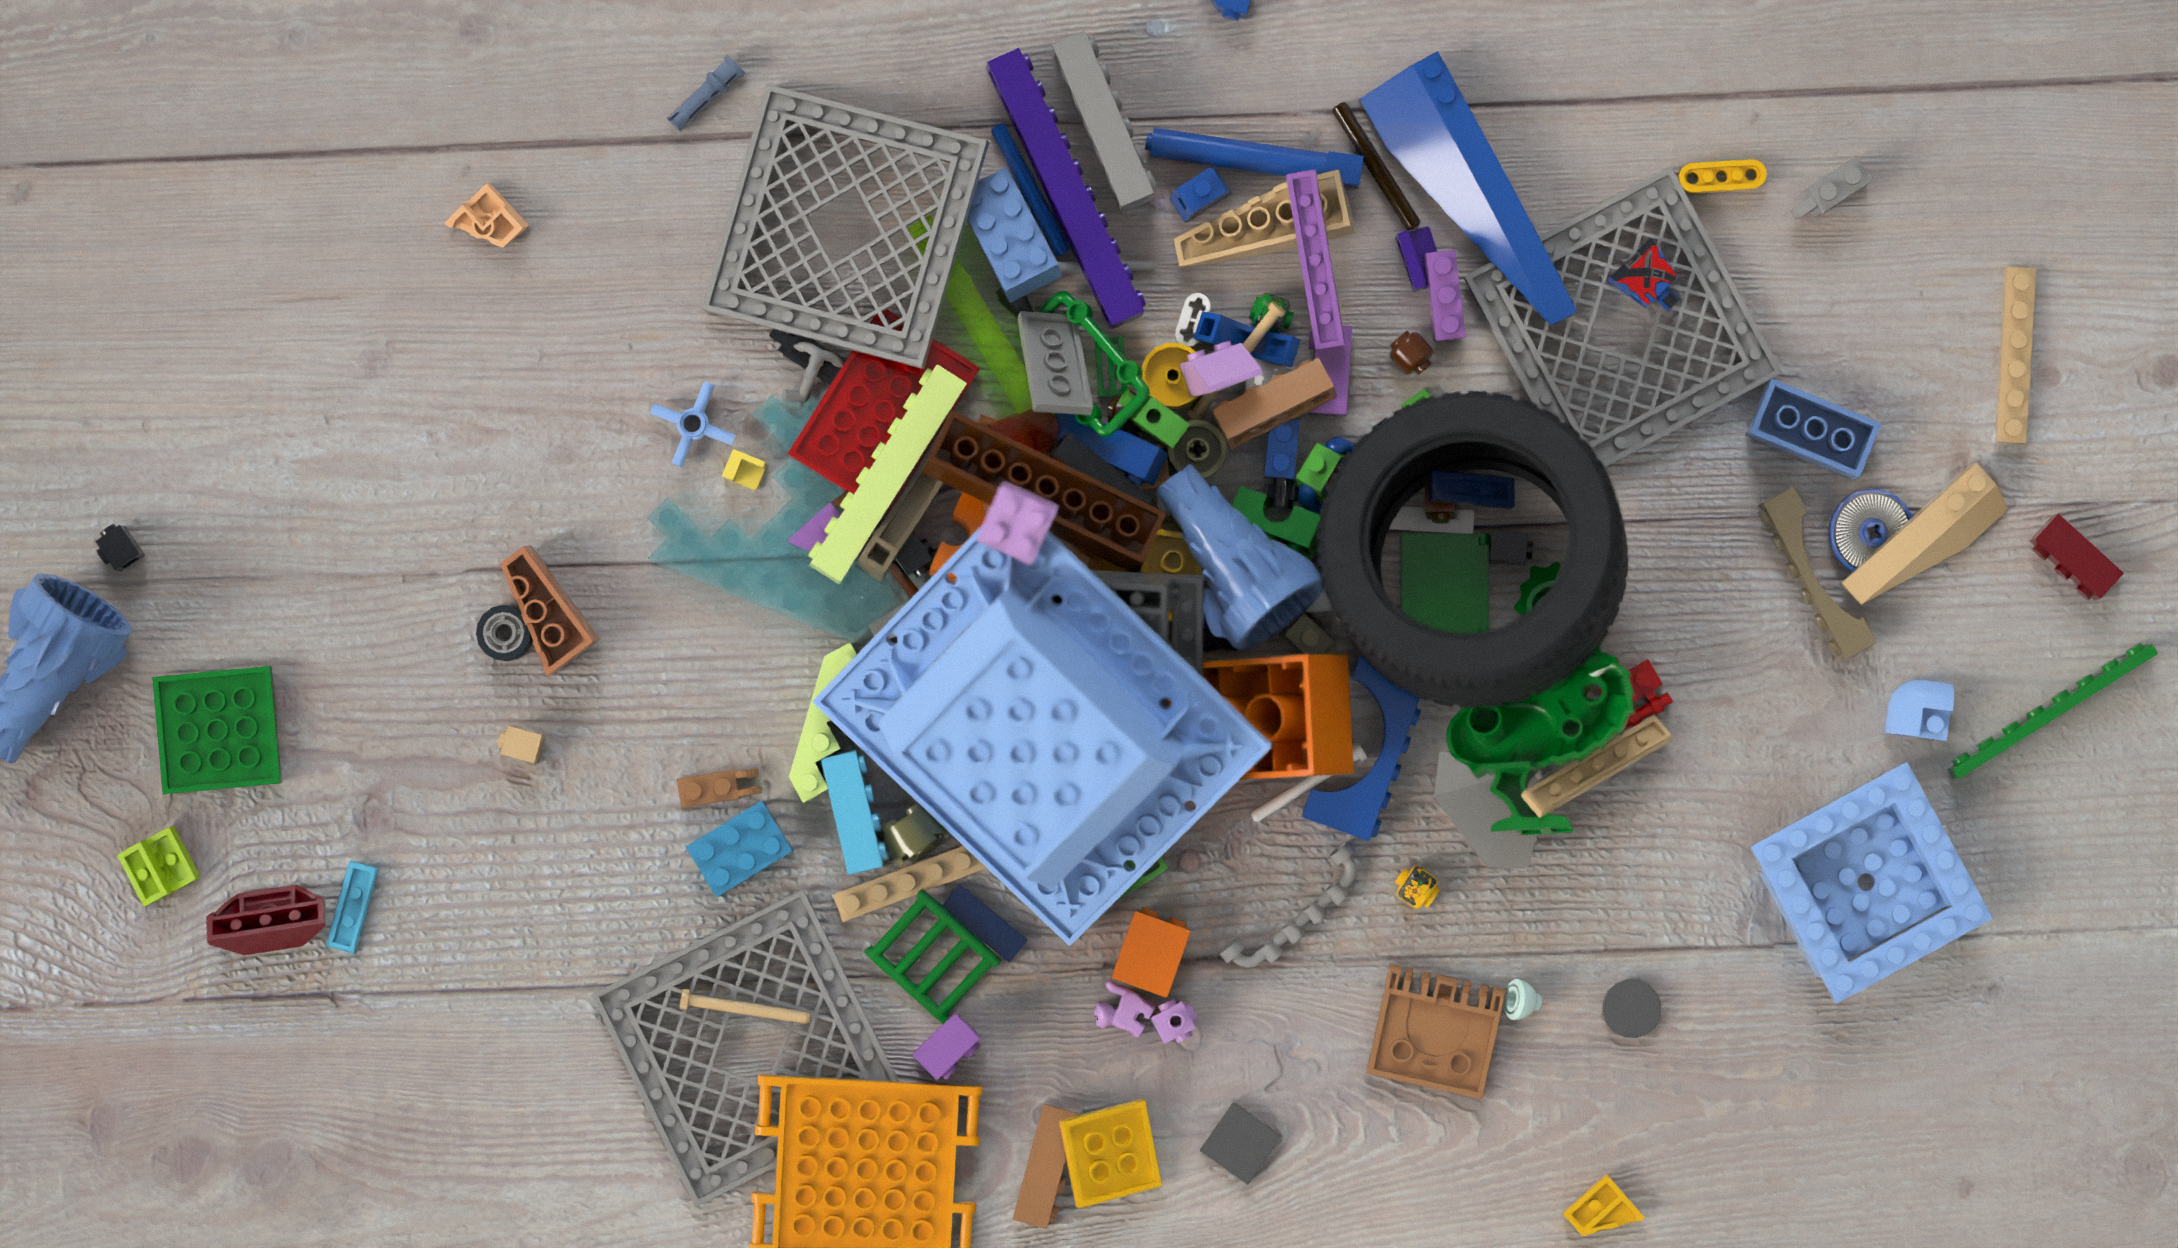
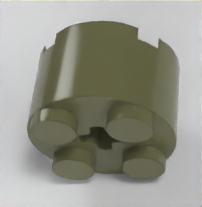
(1209, 438)
(912, 836)

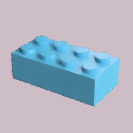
(853, 812)

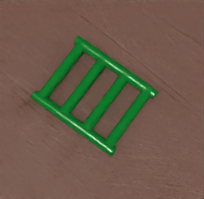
(898, 972)

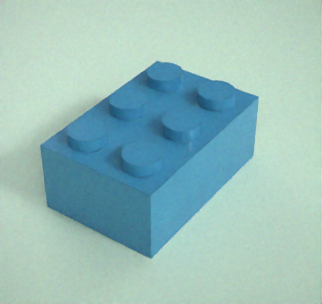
(739, 848)

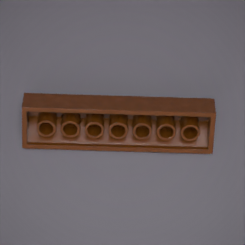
(1088, 510)

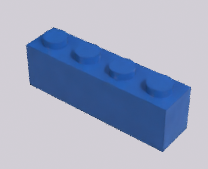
(1121, 450)

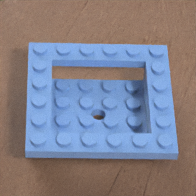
(1914, 868)

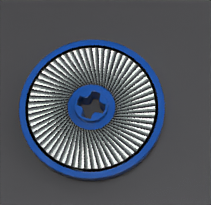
(1856, 514)

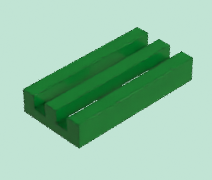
(1101, 393)

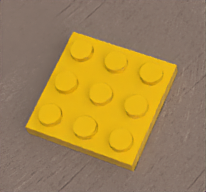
(1110, 1153)

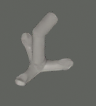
(816, 361)

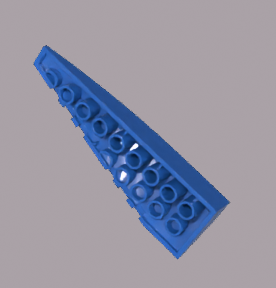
(1444, 149)

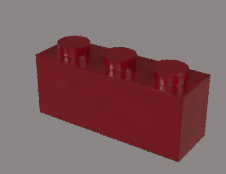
(2075, 558)

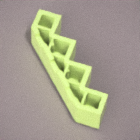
(817, 737)

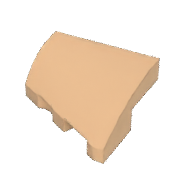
(489, 217)

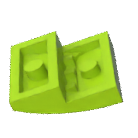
(158, 866)

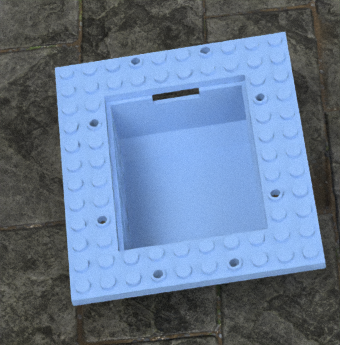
(1042, 727)

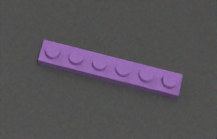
(1315, 259)

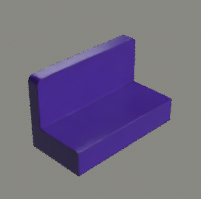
(1412, 247)

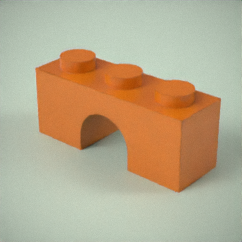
(970, 516)

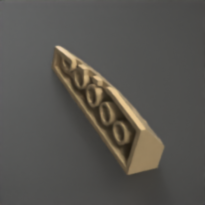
(1263, 226)
(1931, 535)

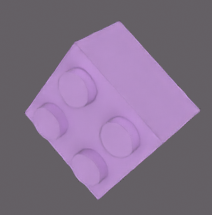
(1017, 523)

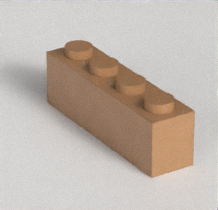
(1274, 403)
(1044, 1170)

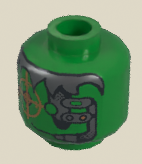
(1261, 308)

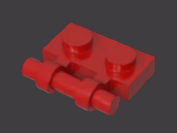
(1644, 681)

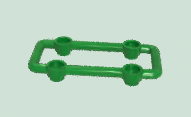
(1127, 371)

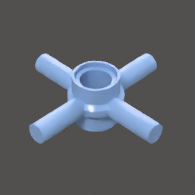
(705, 428)

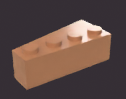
(551, 616)

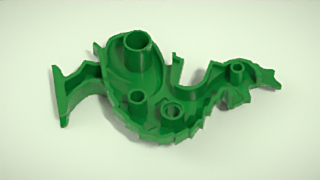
(1544, 729)

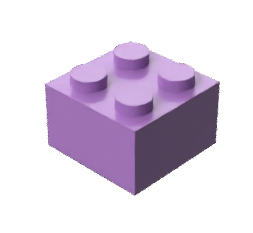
(947, 1046)

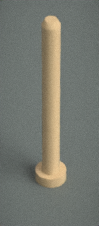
(742, 1008)

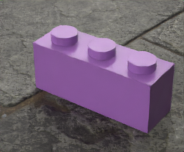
(1444, 295)
(1337, 364)

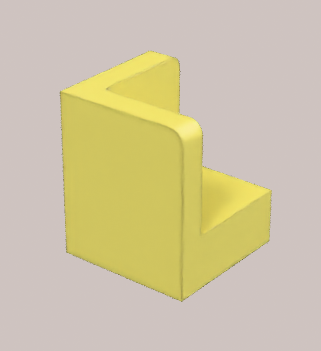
(744, 470)

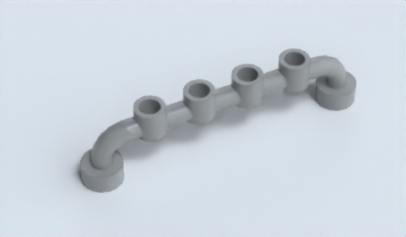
(1293, 929)

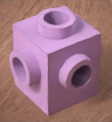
(1166, 1029)

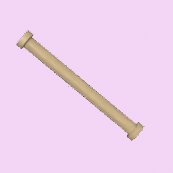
(1250, 343)

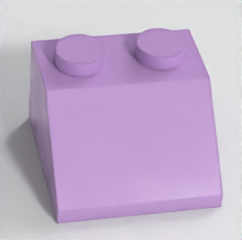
(1218, 369)

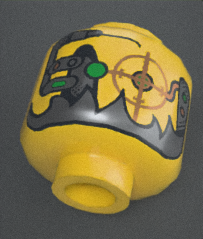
(1417, 887)

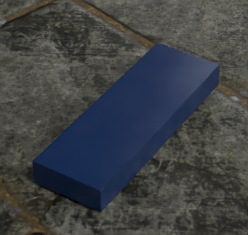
(1471, 489)
(984, 923)

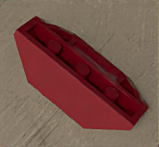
(266, 920)

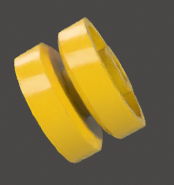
(1155, 372)

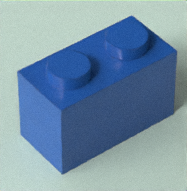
(1282, 451)

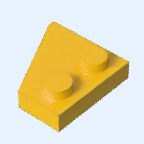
(1601, 1208)

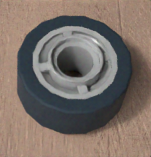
(488, 637)

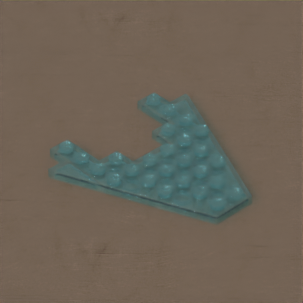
(767, 566)

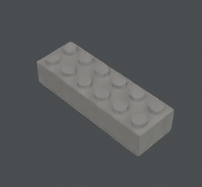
(1102, 121)

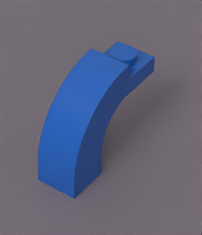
(1272, 348)

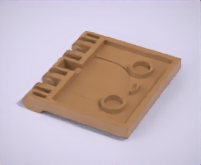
(1433, 1037)

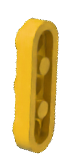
(1734, 172)

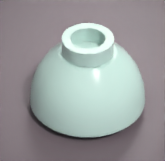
(1520, 1000)

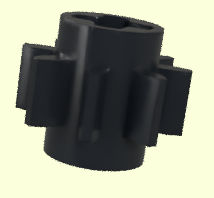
(1281, 493)

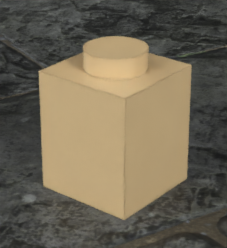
(521, 744)

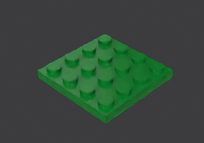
(217, 730)

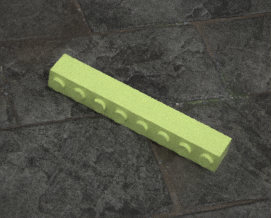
(887, 474)

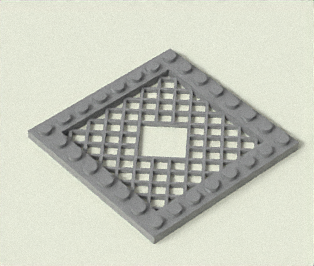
(783, 106)
(1677, 212)
(616, 1005)

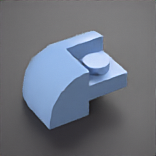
(1920, 709)

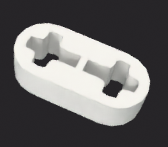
(1185, 318)

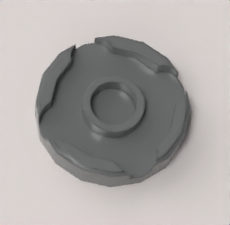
(1631, 1008)

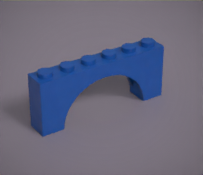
(1358, 806)

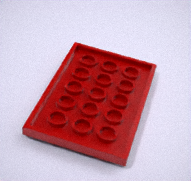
(862, 408)

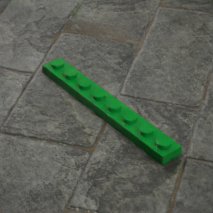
(2061, 703)

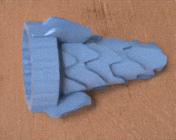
(1252, 580)
(61, 639)

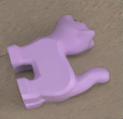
(1127, 1011)

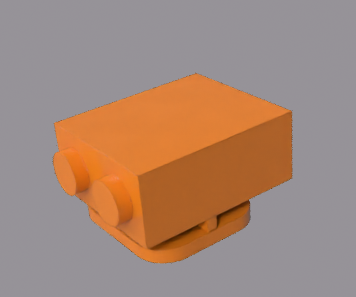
(1151, 952)

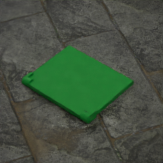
(1446, 580)

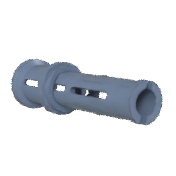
(716, 83)

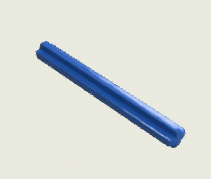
(1030, 189)

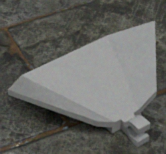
(1476, 810)

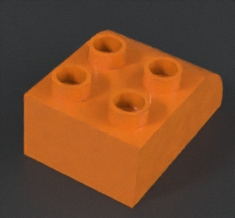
(1297, 706)

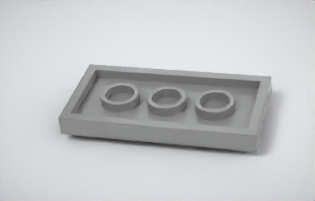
(1054, 363)

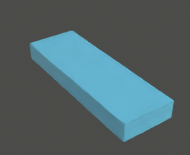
(352, 907)

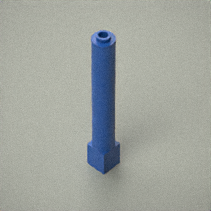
(1250, 155)

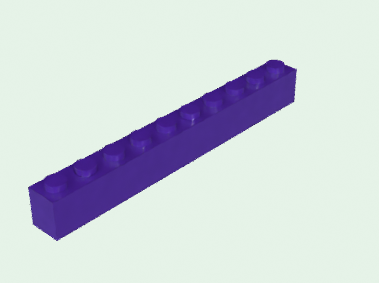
(1065, 189)

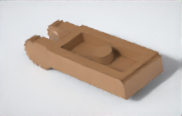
(714, 787)

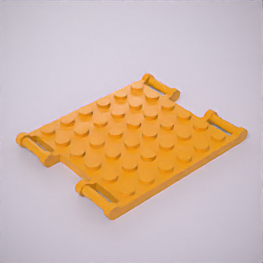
(864, 1163)

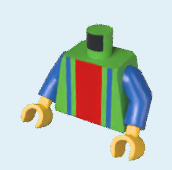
(1318, 471)

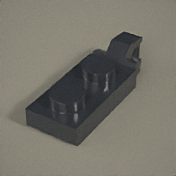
(826, 373)

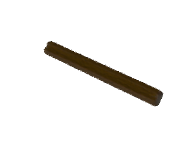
(1376, 166)

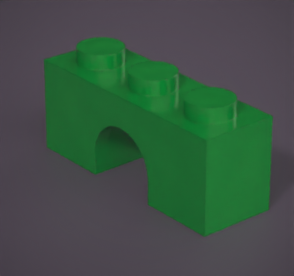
(1297, 531)

